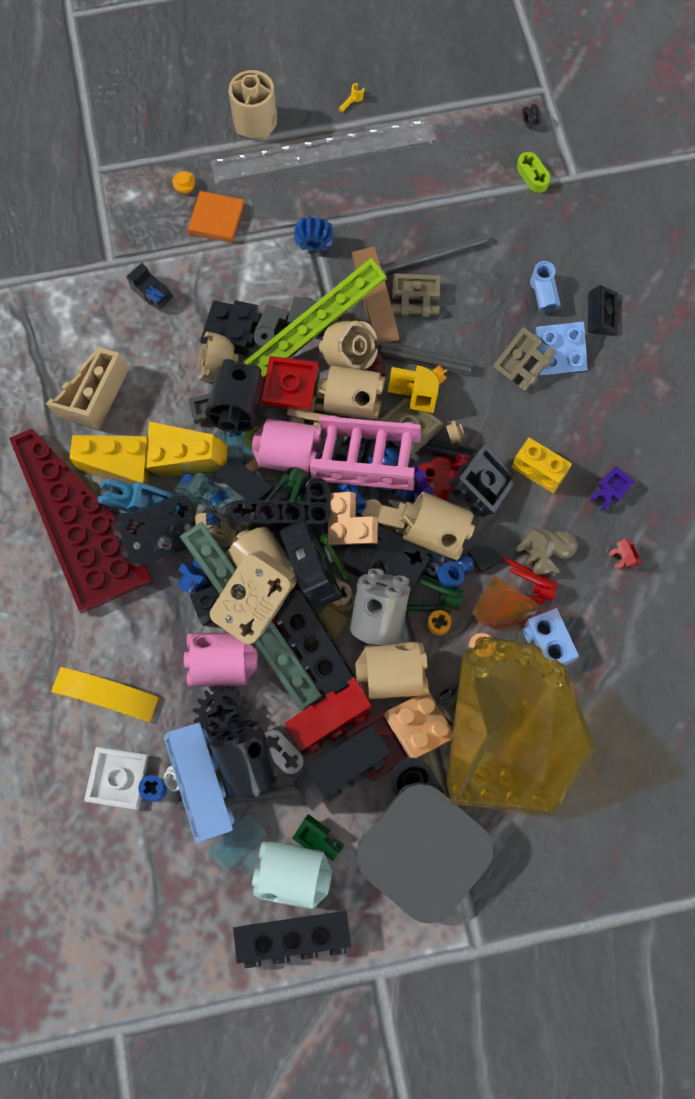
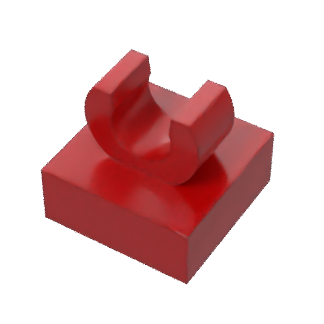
(628, 553)

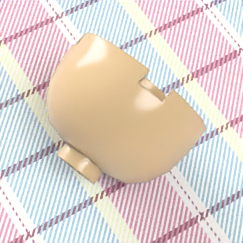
(213, 353)

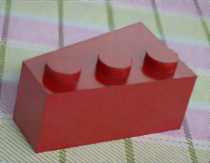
(329, 718)

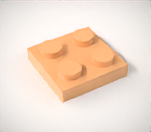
(419, 725)

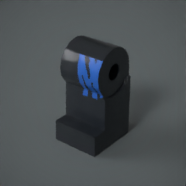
(148, 287)

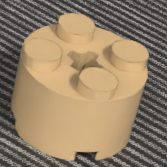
(349, 344)

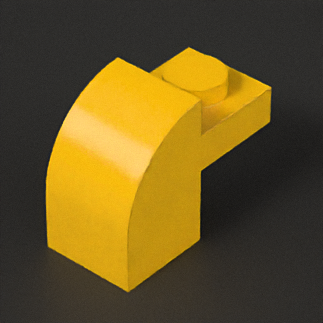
(419, 384)

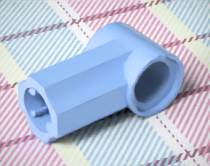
(545, 288)

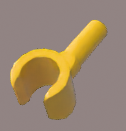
(356, 96)

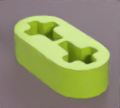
(536, 170)

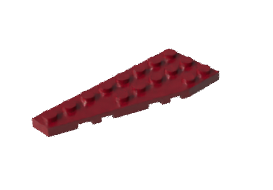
(76, 527)

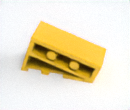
(182, 451)
(111, 457)

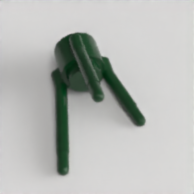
(295, 484)
(449, 597)

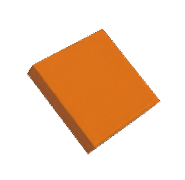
(216, 216)

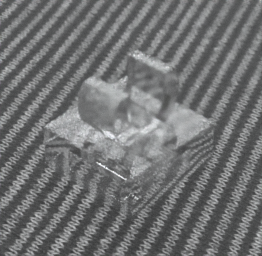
(272, 698)

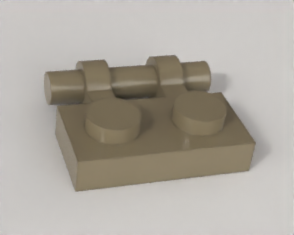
(416, 287)
(519, 353)

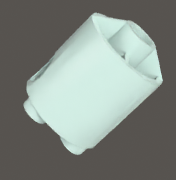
(291, 875)

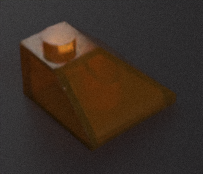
(503, 605)

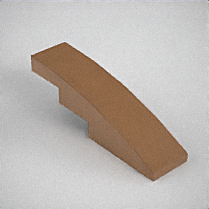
(377, 303)

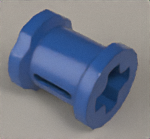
(144, 788)

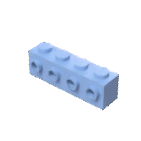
(198, 782)

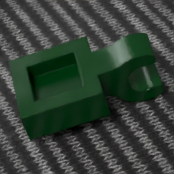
(314, 835)

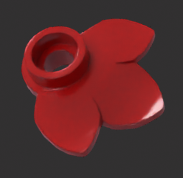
(441, 474)

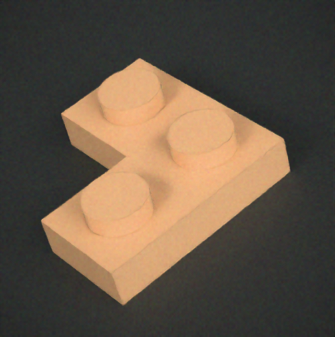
(345, 527)

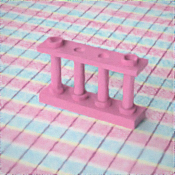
(361, 473)

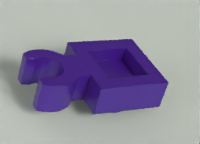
(420, 483)
(613, 486)

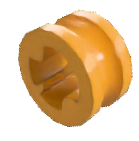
(443, 629)

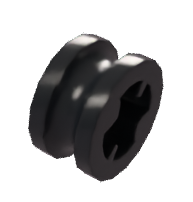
(531, 115)

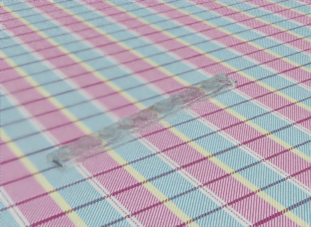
(322, 151)

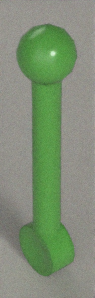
(324, 539)

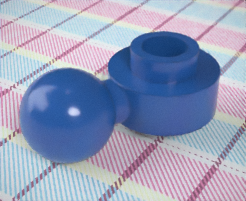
(452, 573)

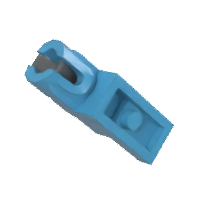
(129, 496)

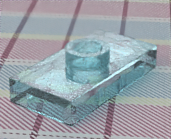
(237, 843)

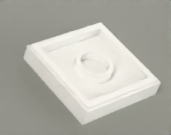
(116, 778)

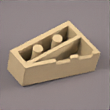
(92, 390)

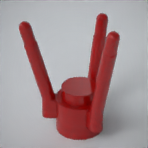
(542, 587)

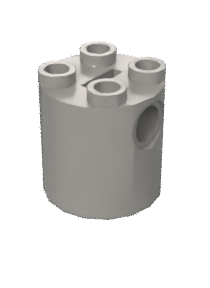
(380, 607)

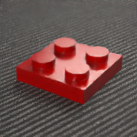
(290, 383)

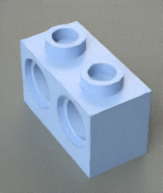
(557, 637)

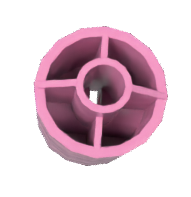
(286, 445)
(218, 660)

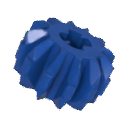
(313, 234)

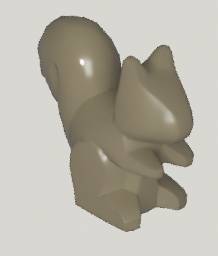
(543, 544)

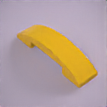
(105, 694)

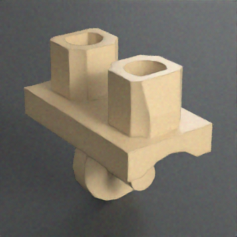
(301, 416)

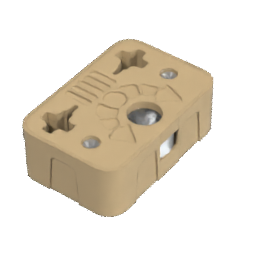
(259, 602)

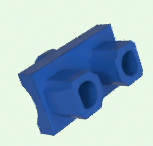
(193, 578)

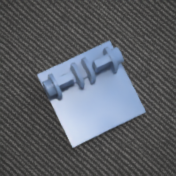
(569, 344)

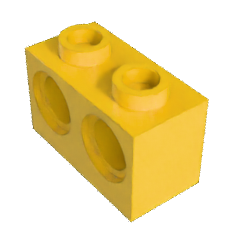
(541, 465)

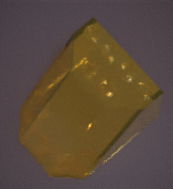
(515, 730)

